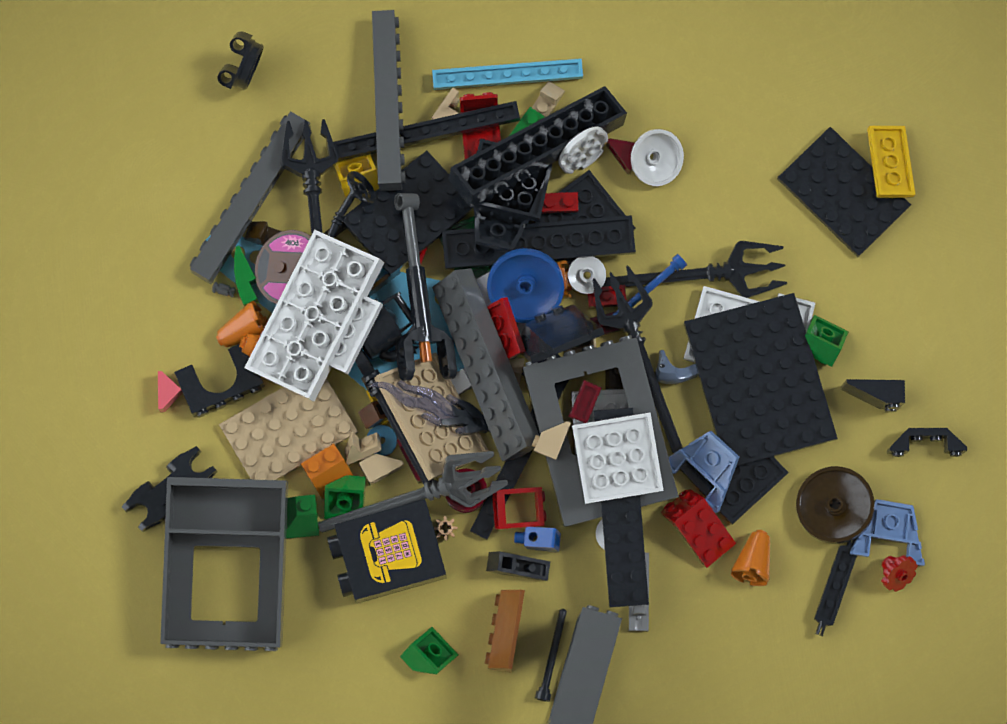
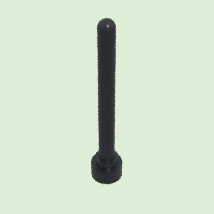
(544, 692)

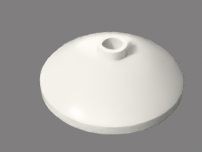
(666, 160)

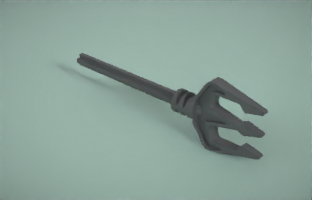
(451, 484)

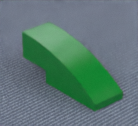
(244, 277)

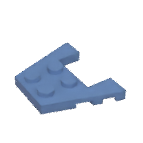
(713, 461)
(893, 523)

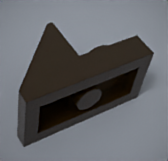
(259, 232)

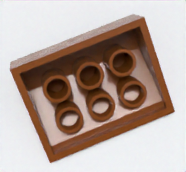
(505, 631)

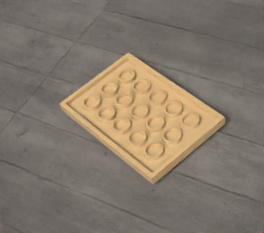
(286, 431)
(428, 441)

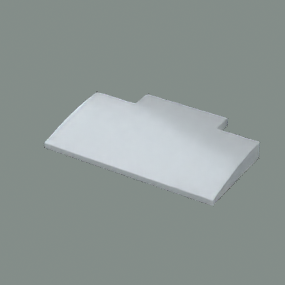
(319, 317)

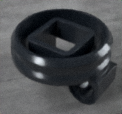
(251, 55)

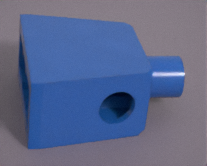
(547, 539)

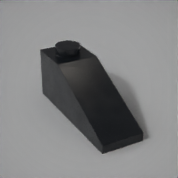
(517, 566)

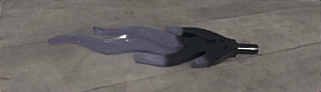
(447, 414)

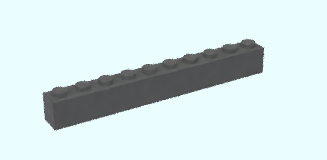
(387, 100)
(247, 202)

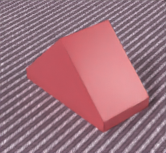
(167, 392)

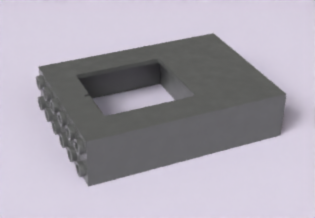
(565, 469)
(229, 516)
(585, 667)

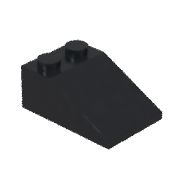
(878, 393)

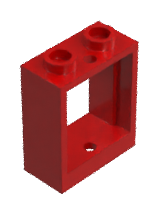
(500, 512)

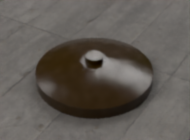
(835, 504)

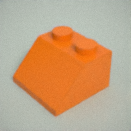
(325, 468)

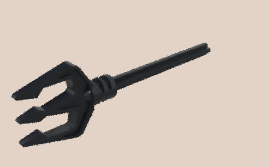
(310, 168)
(733, 271)
(629, 321)
(369, 374)

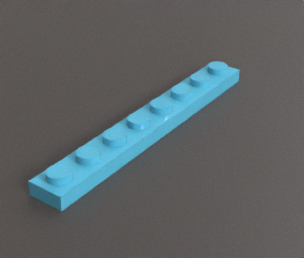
(507, 74)

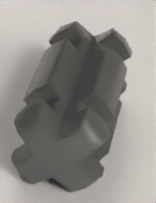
(223, 289)

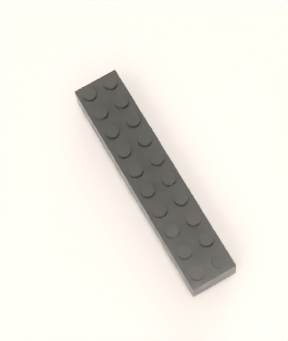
(486, 364)

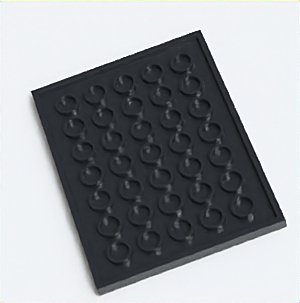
(760, 379)

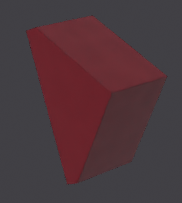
(622, 152)

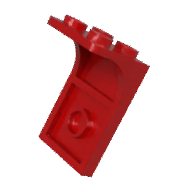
(471, 139)
(699, 526)

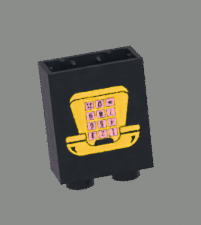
(387, 552)

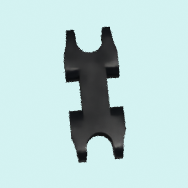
(155, 497)

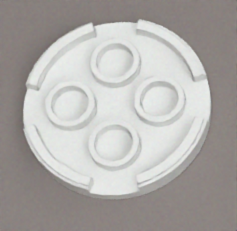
(583, 149)

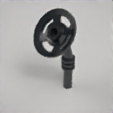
(356, 191)

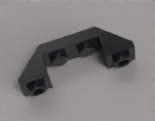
(952, 444)

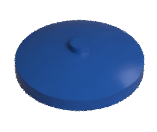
(529, 281)

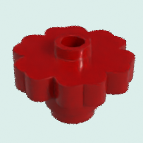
(898, 572)

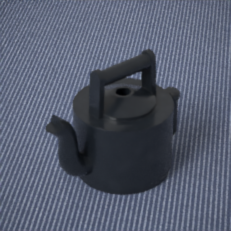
(386, 331)

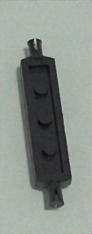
(835, 587)

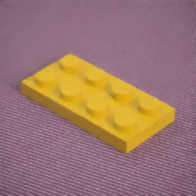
(891, 162)

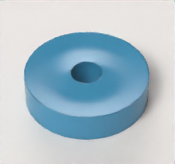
(389, 436)

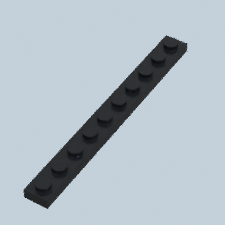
(433, 129)
(511, 472)

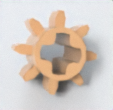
(441, 532)

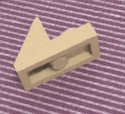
(548, 99)
(449, 102)
(361, 448)

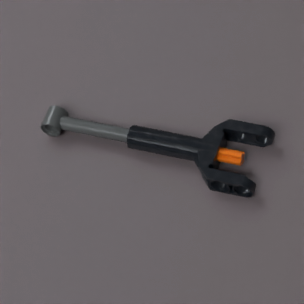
(422, 330)

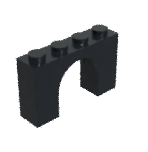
(202, 401)

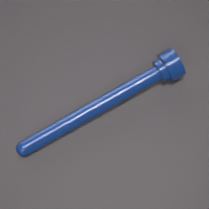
(676, 264)

